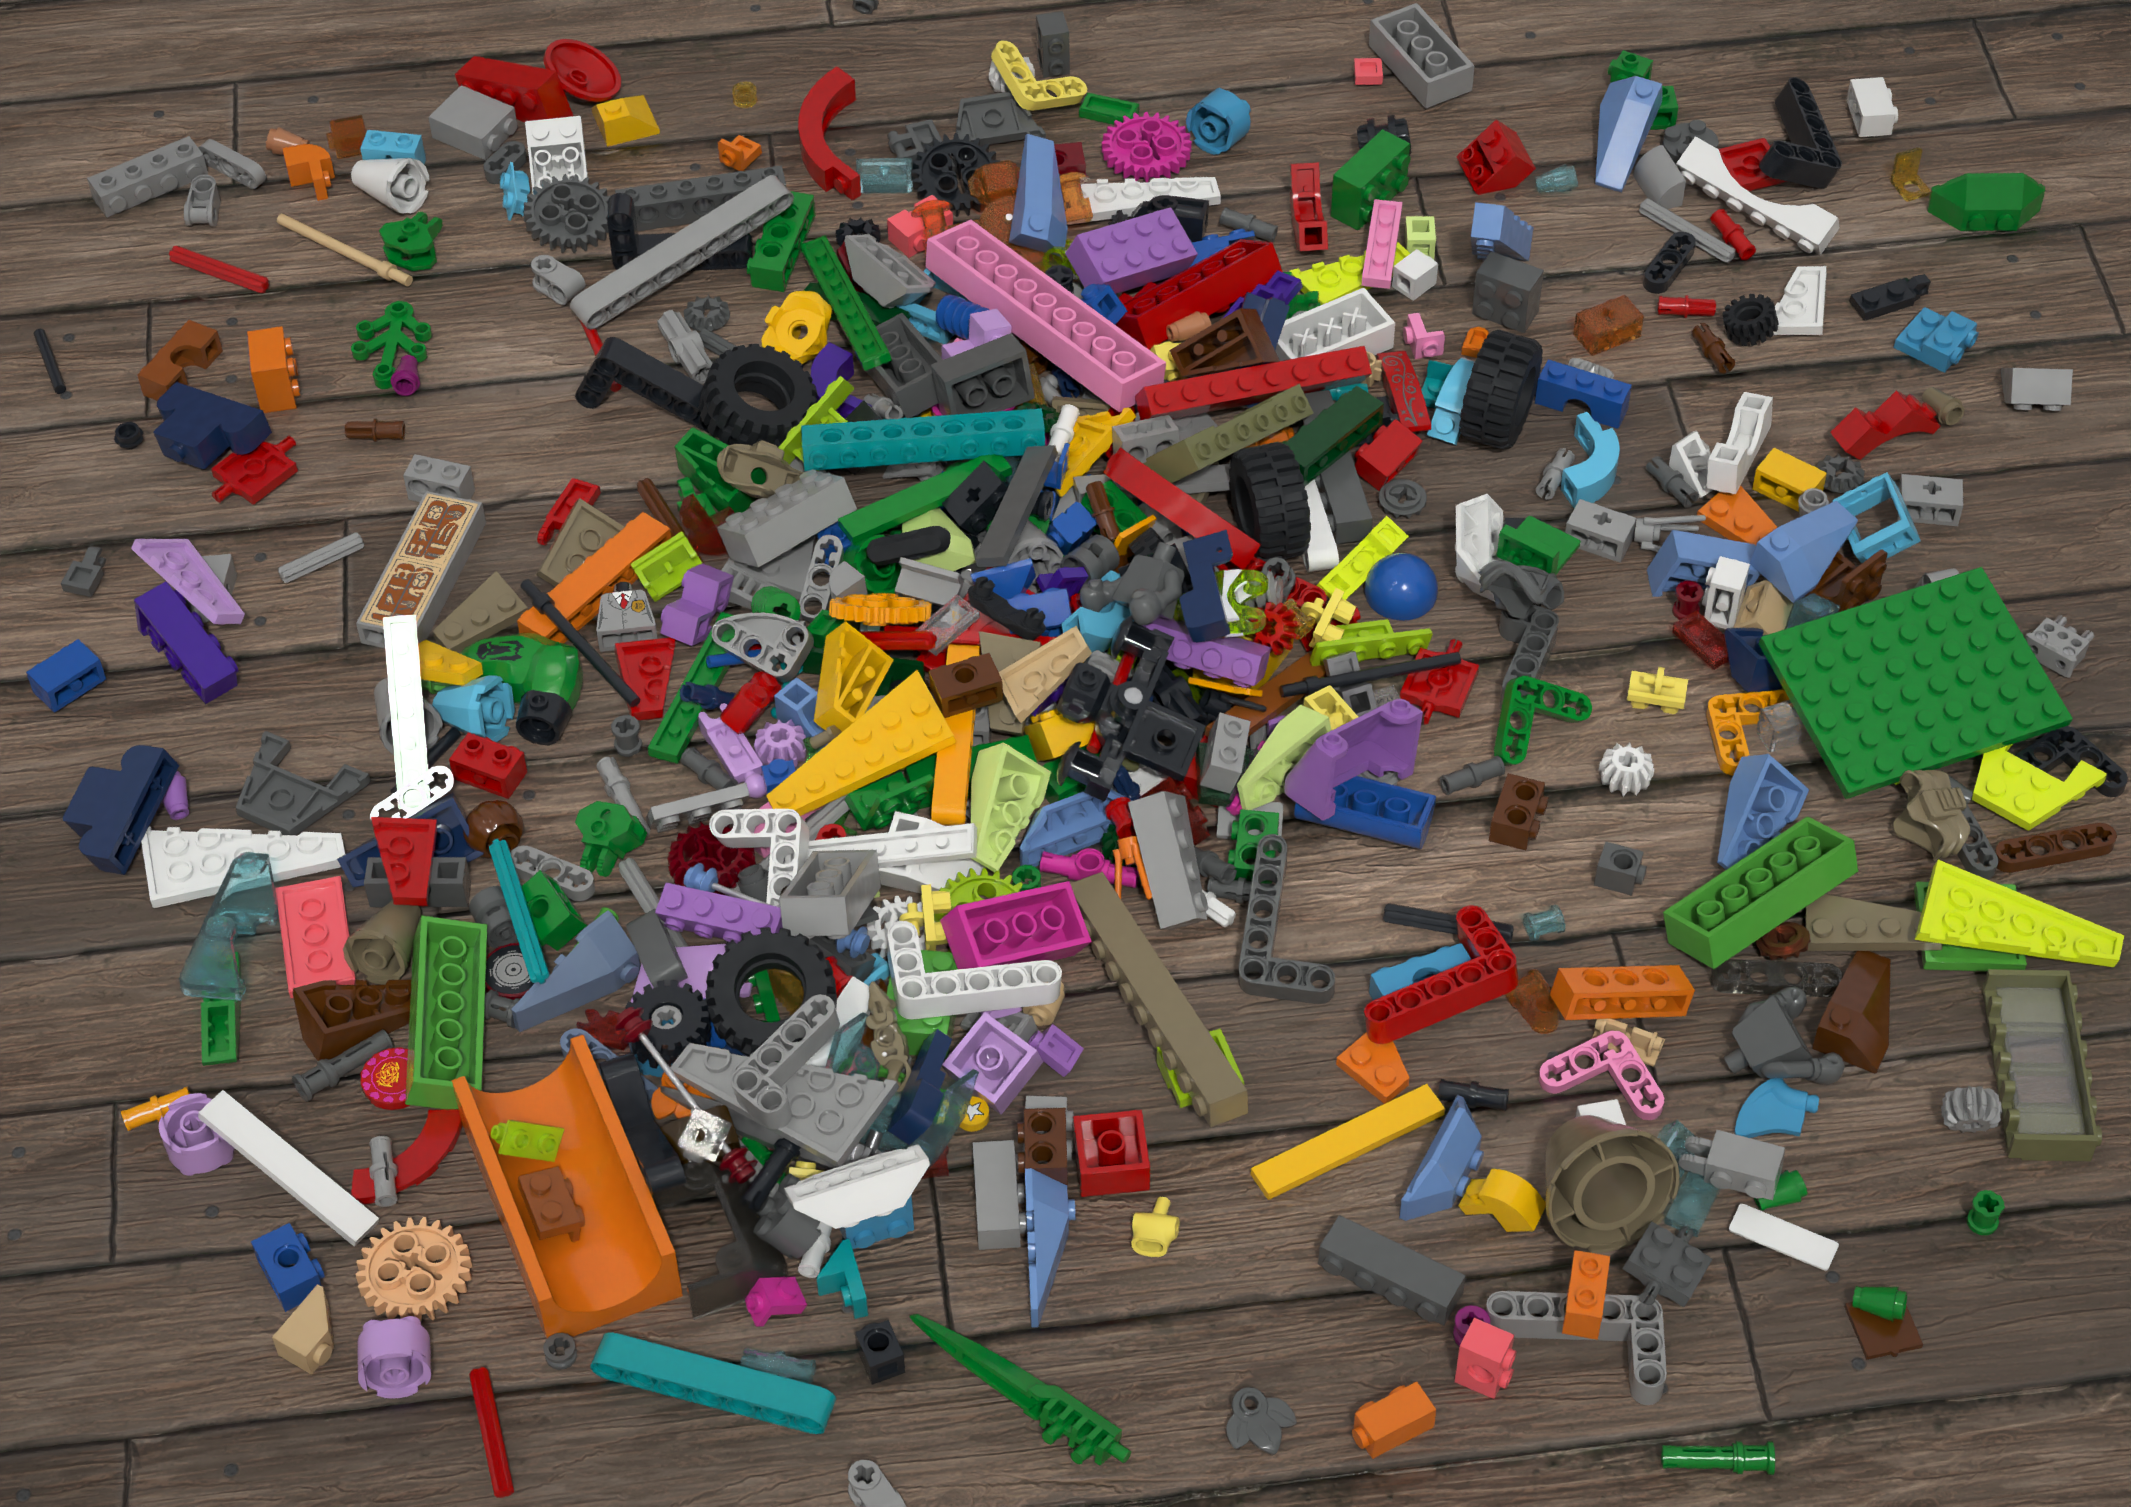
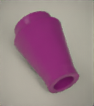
(406, 377)

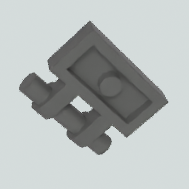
(915, 136)

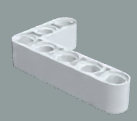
(771, 836)
(998, 985)

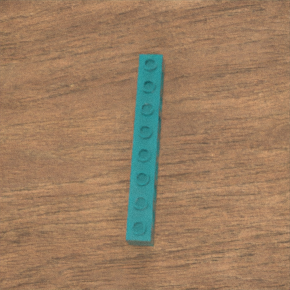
(921, 439)

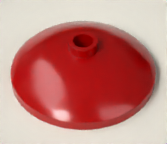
(583, 70)

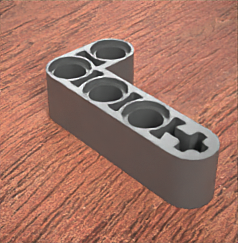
(1536, 641)

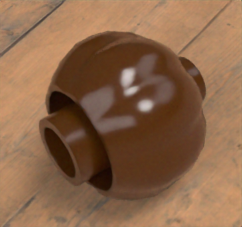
(493, 821)

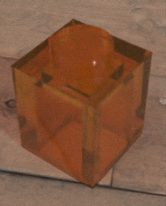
(347, 136)

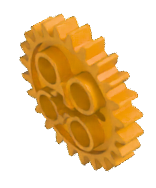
(880, 609)

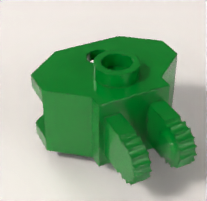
(411, 239)
(607, 835)

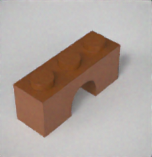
(189, 346)

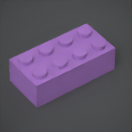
(1132, 252)

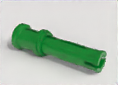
(1734, 1457)

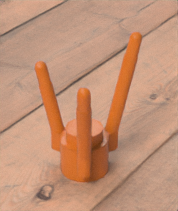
(1130, 852)

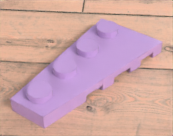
(191, 576)

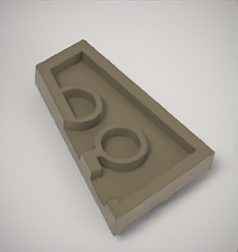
(578, 538)
(481, 615)
(1004, 652)

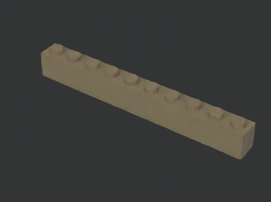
(1159, 1003)

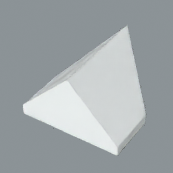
(1691, 460)

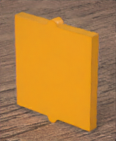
(1126, 537)
(1223, 686)

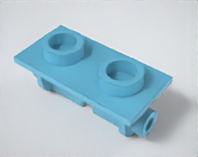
(515, 189)

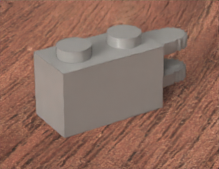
(1735, 1163)

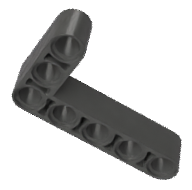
(1265, 930)

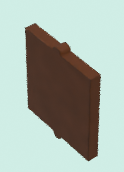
(1883, 1337)

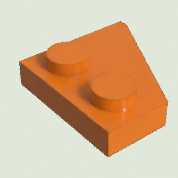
(1375, 1067)

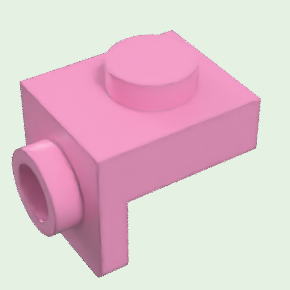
(1421, 342)

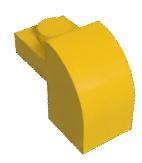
(1507, 1197)

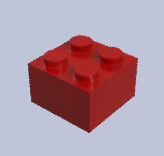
(1111, 1153)

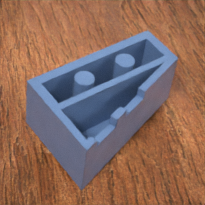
(1689, 558)

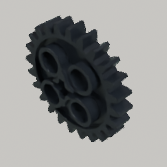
(932, 180)

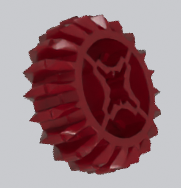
(706, 849)

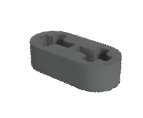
(500, 160)

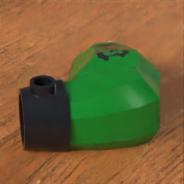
(543, 680)

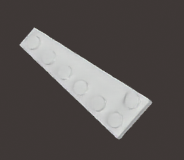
(1109, 197)

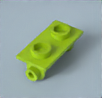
(527, 1140)

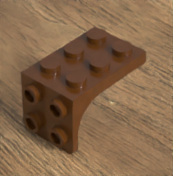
(1852, 584)

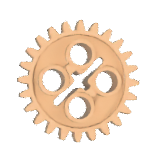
(414, 1270)

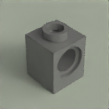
(1620, 868)

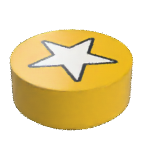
(977, 1115)

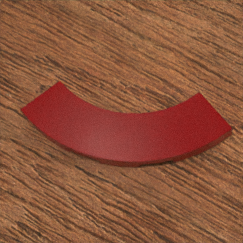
(419, 1159)

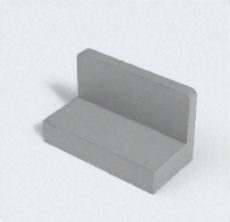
(927, 582)

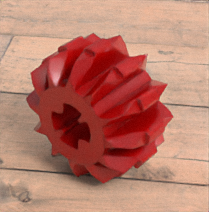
(1284, 628)

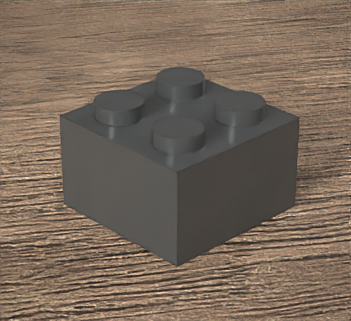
(1507, 292)

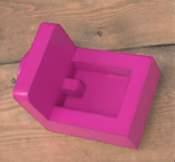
(774, 1297)

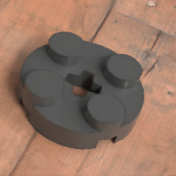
(1680, 136)

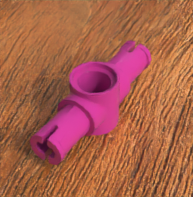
(1086, 864)

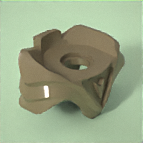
(739, 460)
(1933, 813)

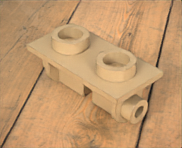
(1645, 1043)

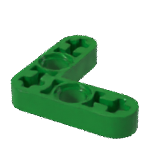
(1525, 708)

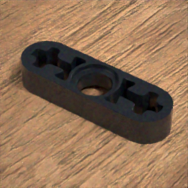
(1669, 272)

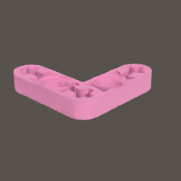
(1614, 1063)

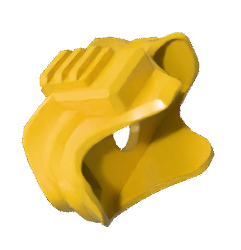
(785, 324)

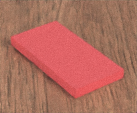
(314, 932)

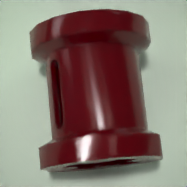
(1688, 596)

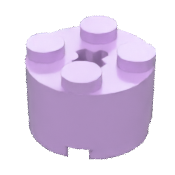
(189, 1141)
(394, 1356)

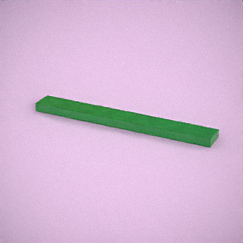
(845, 303)

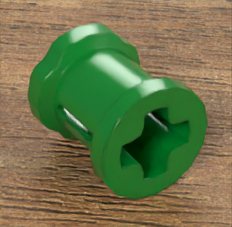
(1985, 1213)

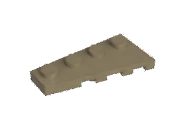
(1862, 926)

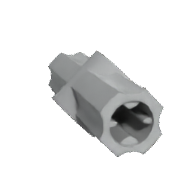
(685, 345)

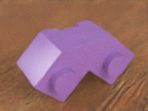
(703, 595)

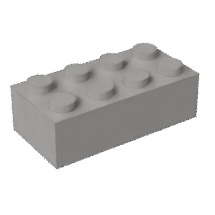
(1421, 55)
(786, 518)
(830, 893)

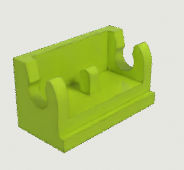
(665, 566)

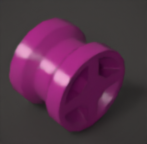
(1464, 1319)

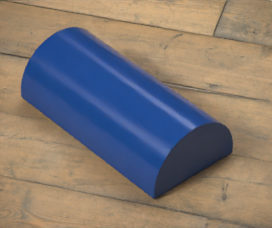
(1379, 811)

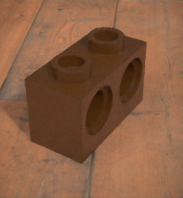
(1517, 812)
(1044, 1147)

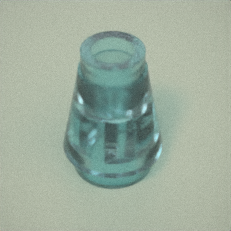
(1557, 180)

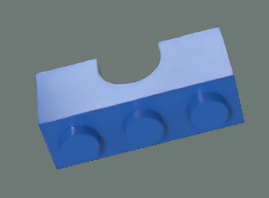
(1603, 395)

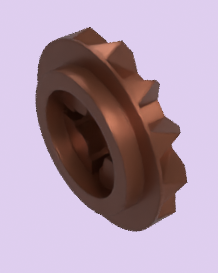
(1792, 934)

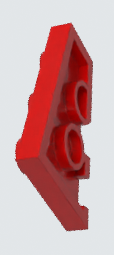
(406, 856)

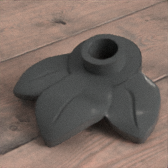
(1258, 1425)

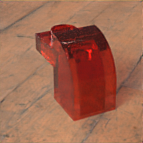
(703, 529)

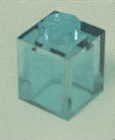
(1810, 609)

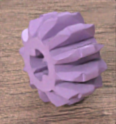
(780, 742)

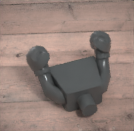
(1146, 588)
(1774, 1045)

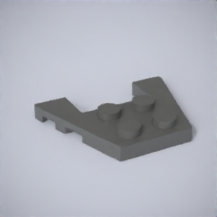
(994, 120)
(288, 800)

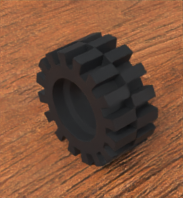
(1758, 309)

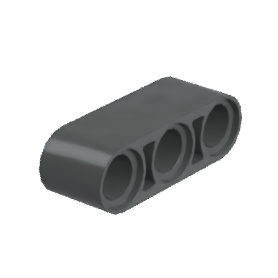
(656, 949)

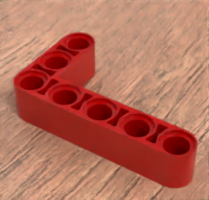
(1453, 991)

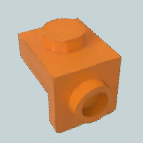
(739, 152)

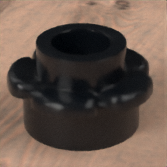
(128, 435)

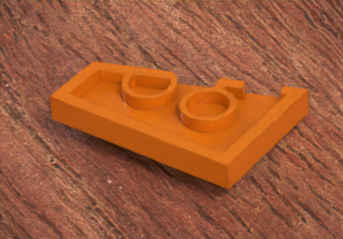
(1737, 517)

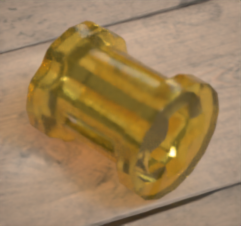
(1306, 621)

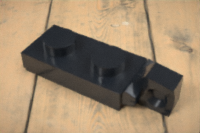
(1889, 296)

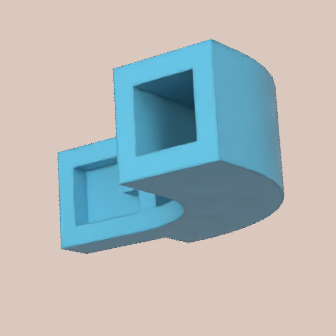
(1450, 402)
(1597, 474)
(1098, 627)

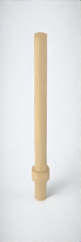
(384, 269)

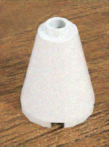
(393, 182)

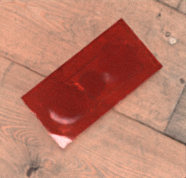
(1702, 639)

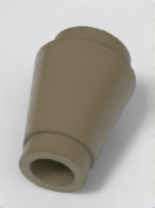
(1947, 407)

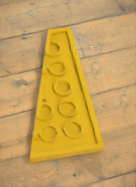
(883, 740)

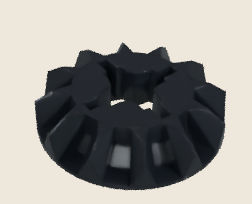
(857, 226)

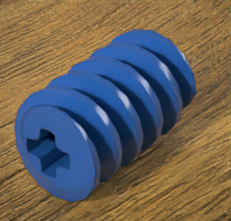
(954, 315)

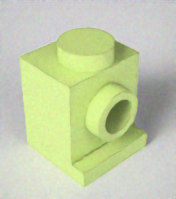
(1420, 234)

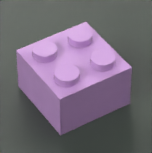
(1000, 1058)

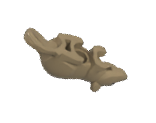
(889, 1042)

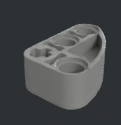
(774, 636)

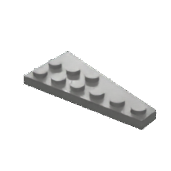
(826, 1107)

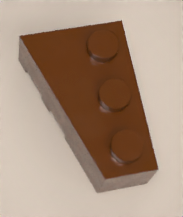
(1225, 346)

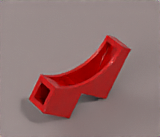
(1898, 415)

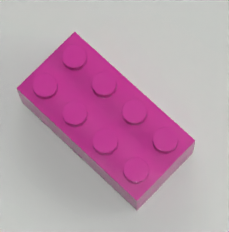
(1017, 928)

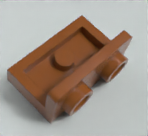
(551, 1204)

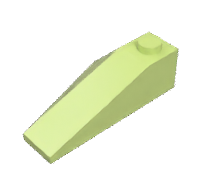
(960, 551)
(1279, 755)
(1003, 796)

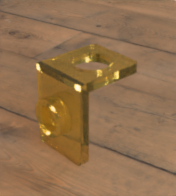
(1905, 172)

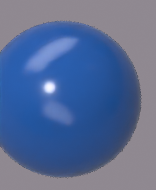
(1401, 587)

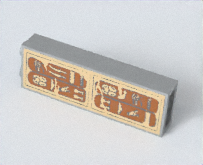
(423, 565)

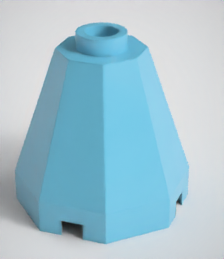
(477, 707)

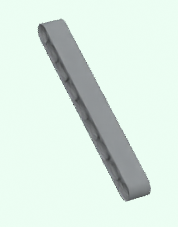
(681, 252)

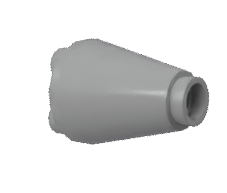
(1041, 549)

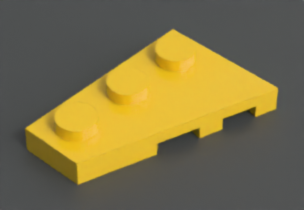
(446, 665)

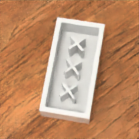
(1336, 326)

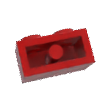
(1387, 455)
(488, 765)

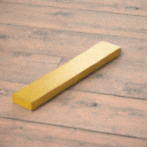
(1347, 1141)

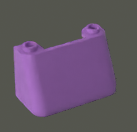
(1373, 742)

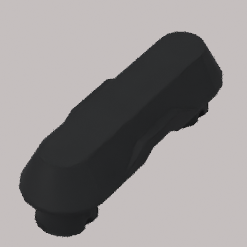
(908, 545)
(1025, 624)

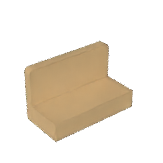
(1764, 608)

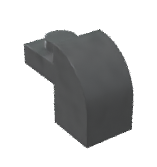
(1357, 696)

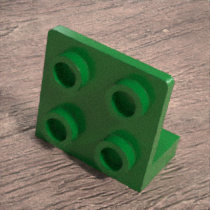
(1536, 545)
(877, 802)

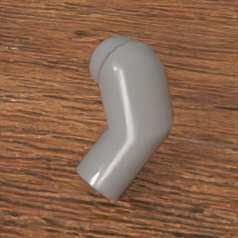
(1049, 387)

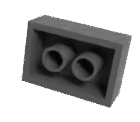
(984, 378)

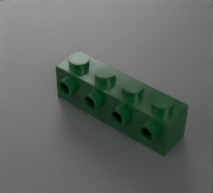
(1335, 432)

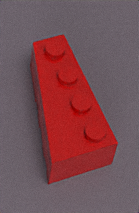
(529, 89)

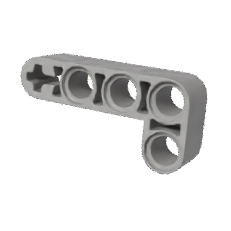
(814, 1023)

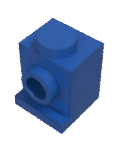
(1104, 301)
(776, 773)

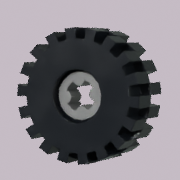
(689, 1017)

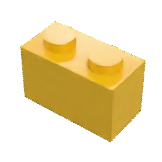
(1786, 478)

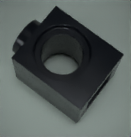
(880, 1364)

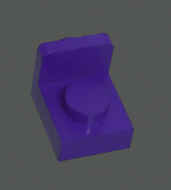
(1064, 578)

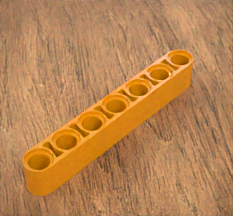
(954, 762)

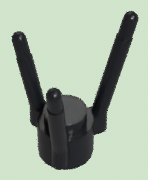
(1217, 702)

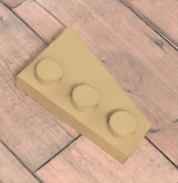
(1042, 671)

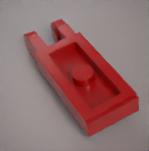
(560, 510)

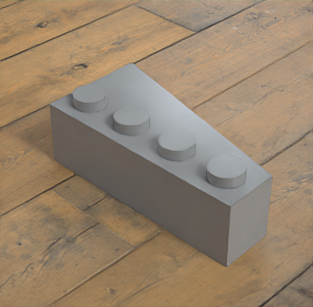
(1169, 859)

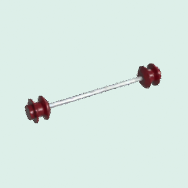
(637, 1030)

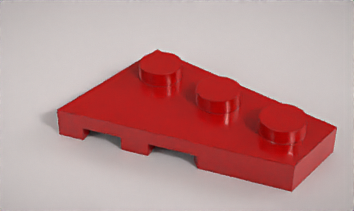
(647, 671)

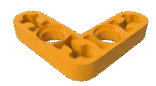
(1733, 721)

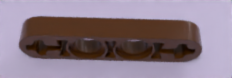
(2053, 844)

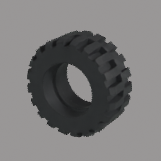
(760, 372)
(1501, 389)
(1270, 500)
(750, 957)

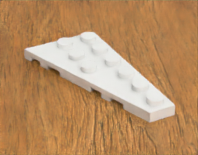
(194, 864)

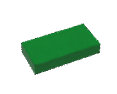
(1106, 109)

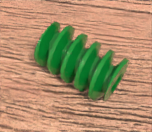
(769, 597)

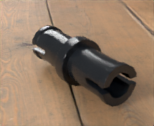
(1474, 1094)

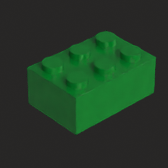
(1372, 173)

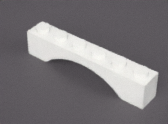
(1805, 224)

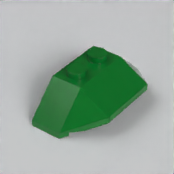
(1987, 201)

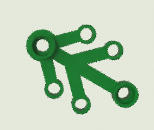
(397, 316)

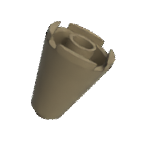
(383, 943)

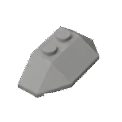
(885, 272)

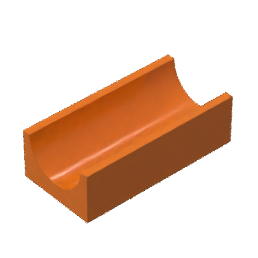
(623, 1248)

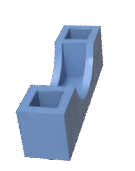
(798, 703)

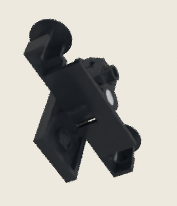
(1125, 717)

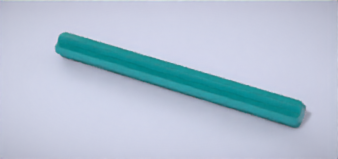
(519, 911)

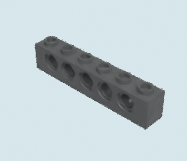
(690, 199)

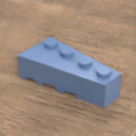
(1500, 231)

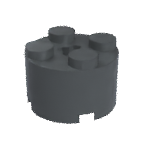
(784, 1226)

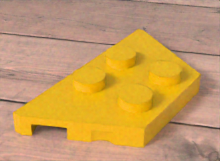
(1090, 440)

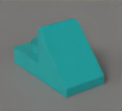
(1436, 376)
(843, 1275)

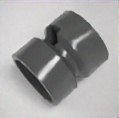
(1096, 556)
(491, 909)

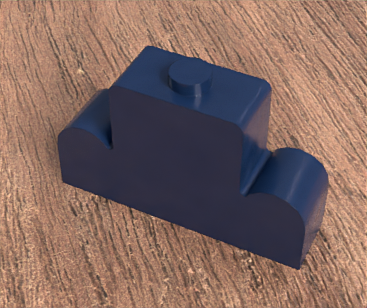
(204, 425)
(117, 806)

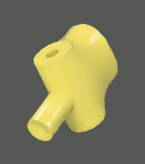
(1154, 1230)

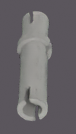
(618, 788)

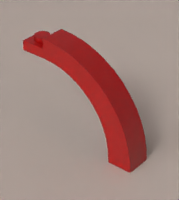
(818, 110)
(1177, 504)

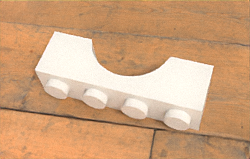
(1732, 460)

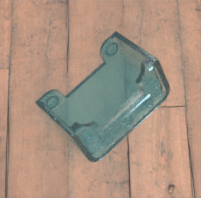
(239, 906)

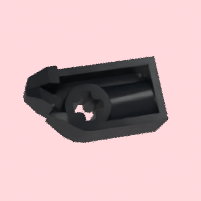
(1190, 212)

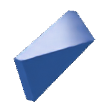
(1009, 579)

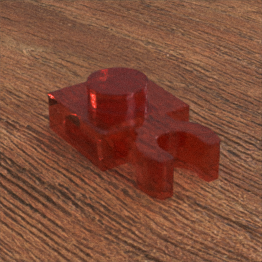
(604, 1029)

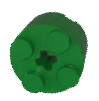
(879, 579)

